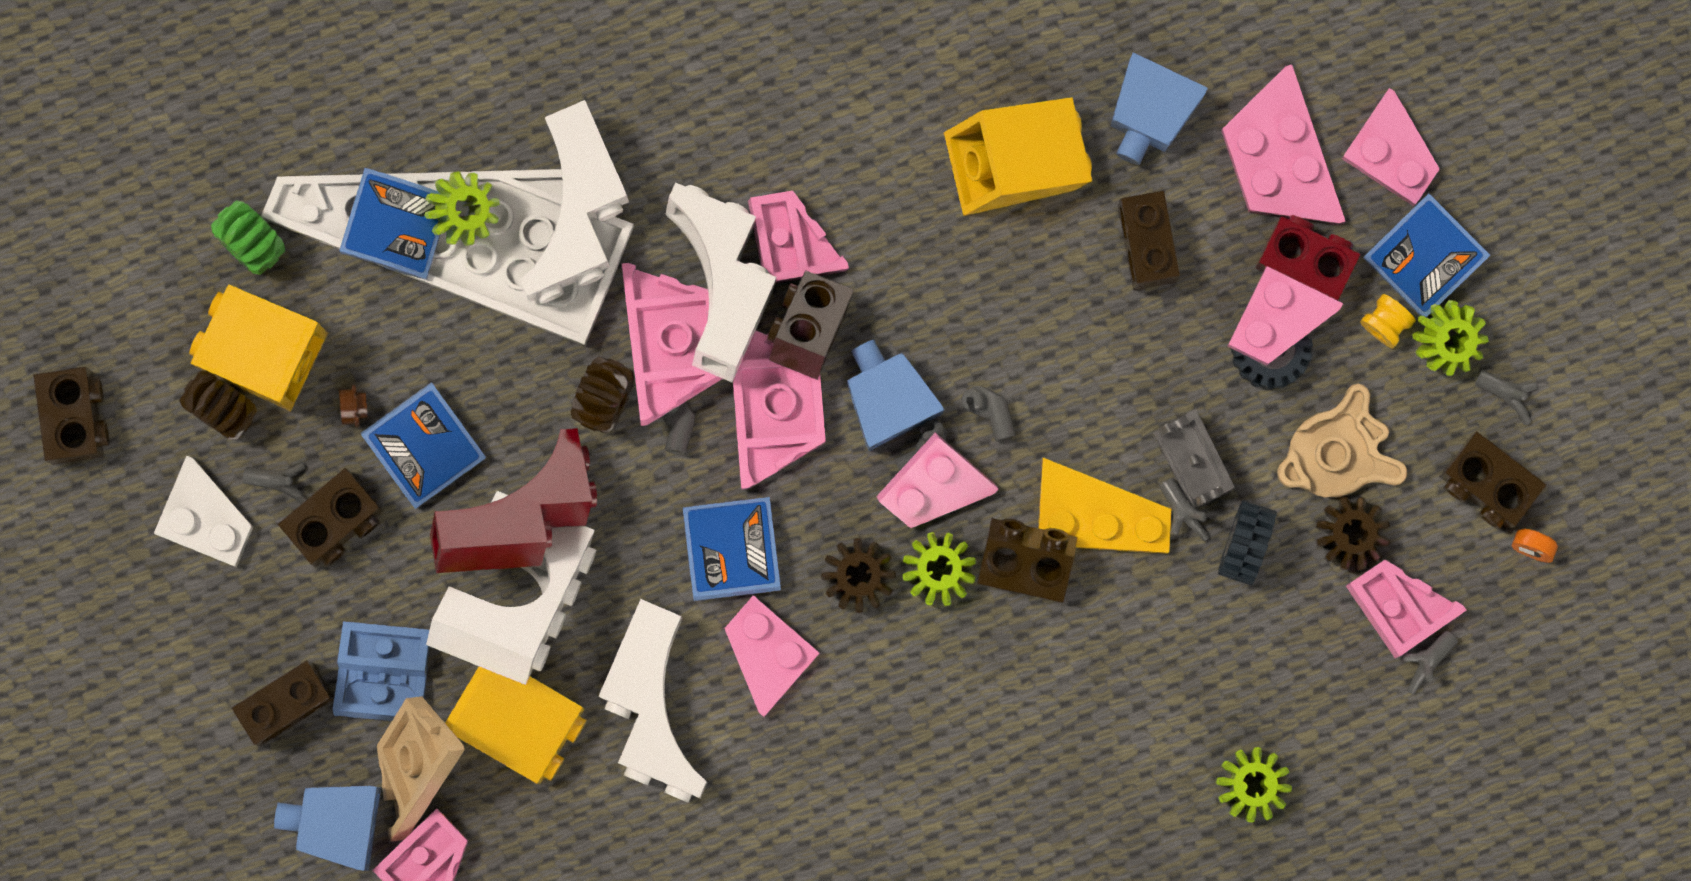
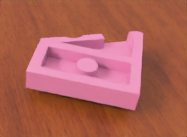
(1393, 151)
(790, 239)
(1279, 316)
(934, 484)
(1401, 607)
(767, 653)
(427, 854)

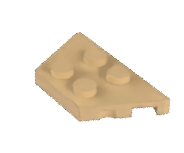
(415, 762)

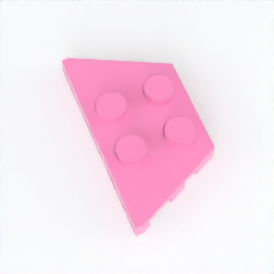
(1281, 156)
(664, 333)
(775, 414)

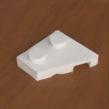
(203, 517)

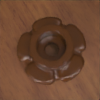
(352, 406)

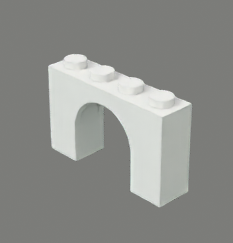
(515, 637)

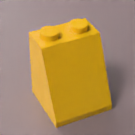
(1018, 155)
(258, 346)
(516, 723)

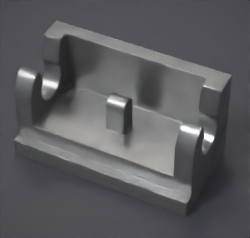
(1194, 459)

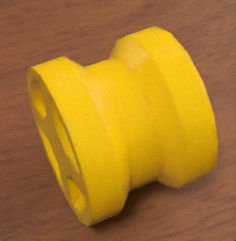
(1388, 321)

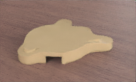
(1339, 450)

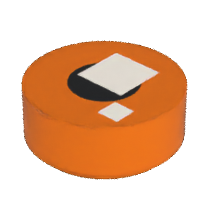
(1535, 545)

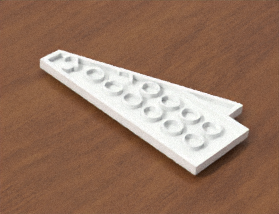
(492, 266)

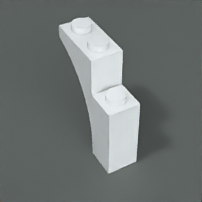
(588, 191)
(735, 289)
(638, 686)

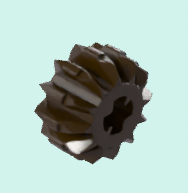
(602, 394)
(218, 405)
(1365, 526)
(863, 589)

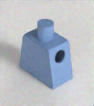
(1152, 107)
(889, 396)
(334, 823)

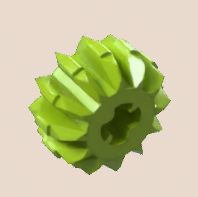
(459, 190)
(1436, 334)
(947, 581)
(1268, 783)

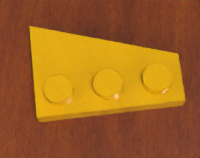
(1100, 512)

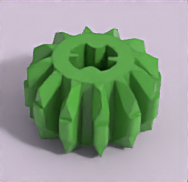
(248, 237)

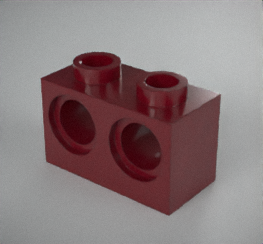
(1313, 247)

